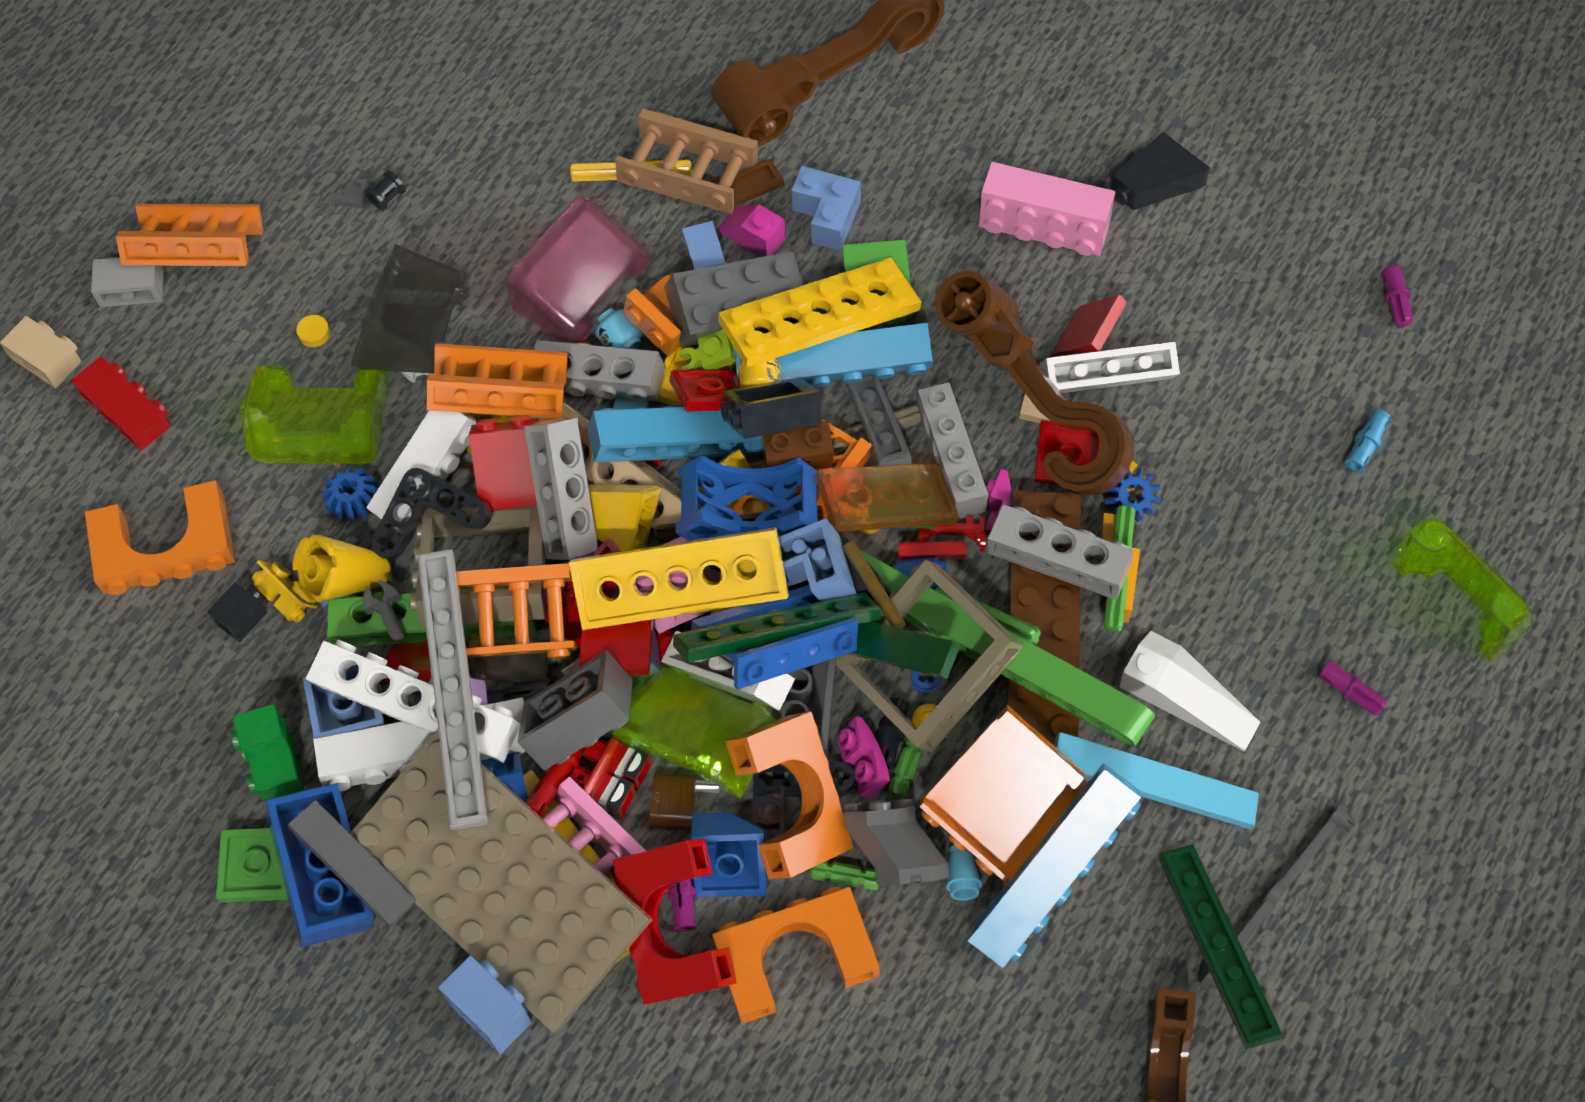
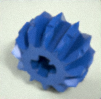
(338, 490)
(1143, 493)

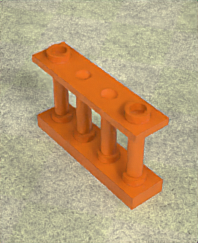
(190, 235)
(497, 381)
(518, 582)

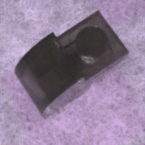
(516, 667)

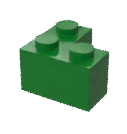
(269, 749)

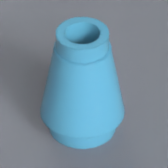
(963, 875)

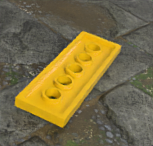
(814, 327)
(689, 557)

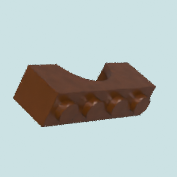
(1170, 1045)

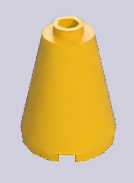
(336, 569)

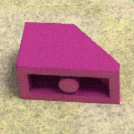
(755, 229)

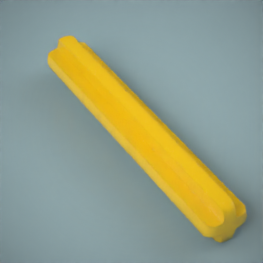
(607, 170)

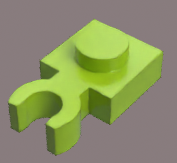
(713, 352)

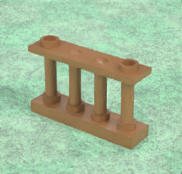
(693, 138)

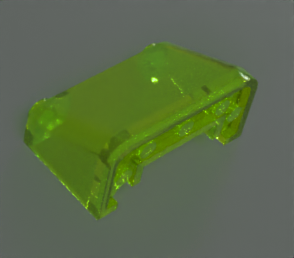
(312, 423)
(1437, 548)
(690, 726)

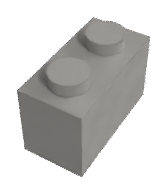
(125, 284)

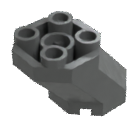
(894, 841)

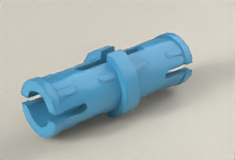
(1368, 440)

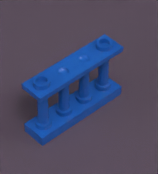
(787, 654)

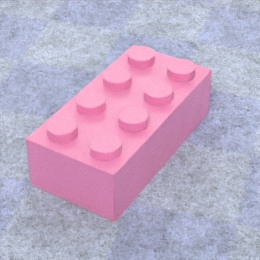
(1046, 209)

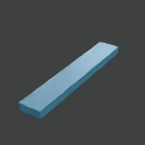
(1165, 782)

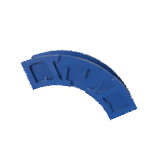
(726, 484)

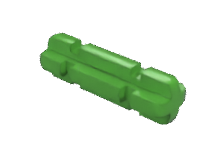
(905, 770)
(845, 875)

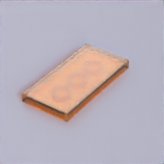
(886, 497)

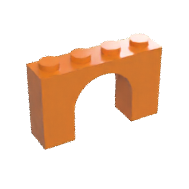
(203, 546)
(820, 826)
(830, 917)

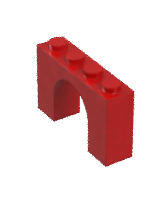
(659, 968)

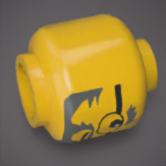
(760, 373)

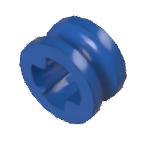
(926, 687)

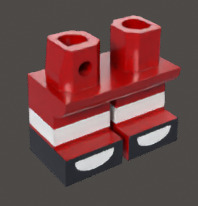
(615, 776)

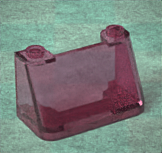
(573, 270)

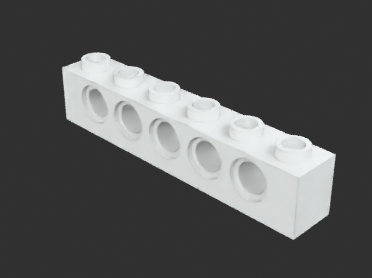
(330, 674)

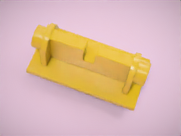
(275, 581)

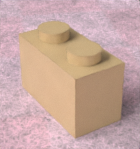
(41, 351)

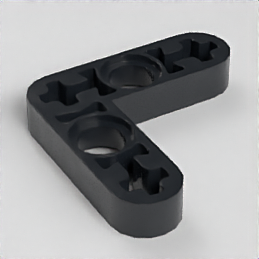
(429, 497)
(776, 793)

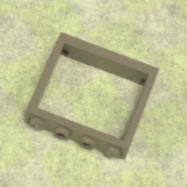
(502, 521)
(968, 688)

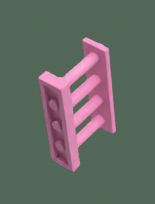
(595, 824)

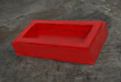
(944, 550)

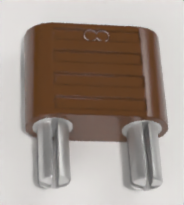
(675, 799)

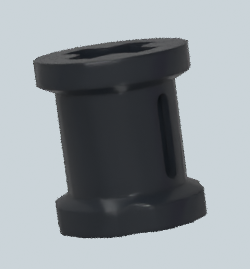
(385, 190)

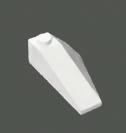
(1181, 686)

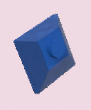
(732, 856)

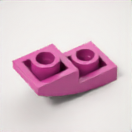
(998, 494)
(862, 751)

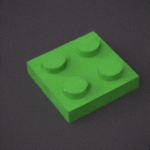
(248, 867)

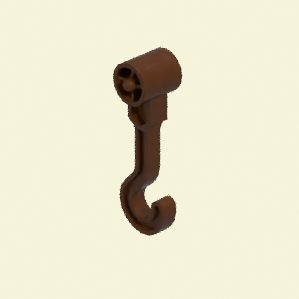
(762, 100)
(990, 320)

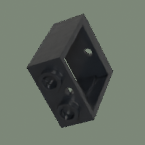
(771, 407)

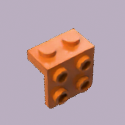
(653, 316)

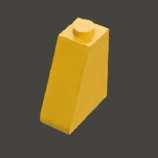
(624, 513)

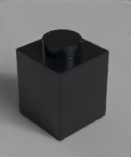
(238, 611)

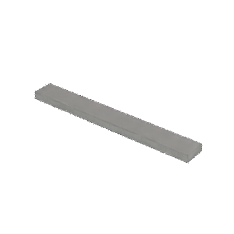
(452, 690)

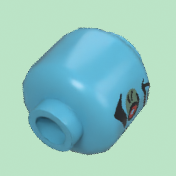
(617, 330)

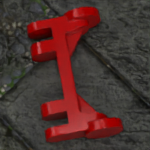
(968, 529)

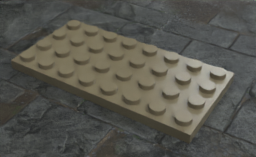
(503, 887)

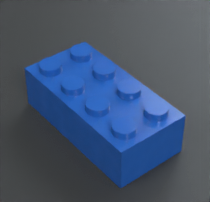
(317, 898)

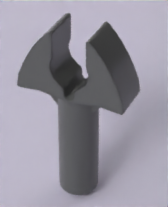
(385, 609)

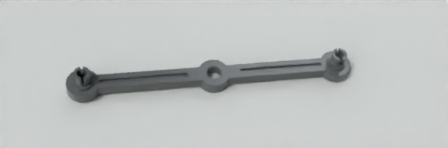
(1339, 818)

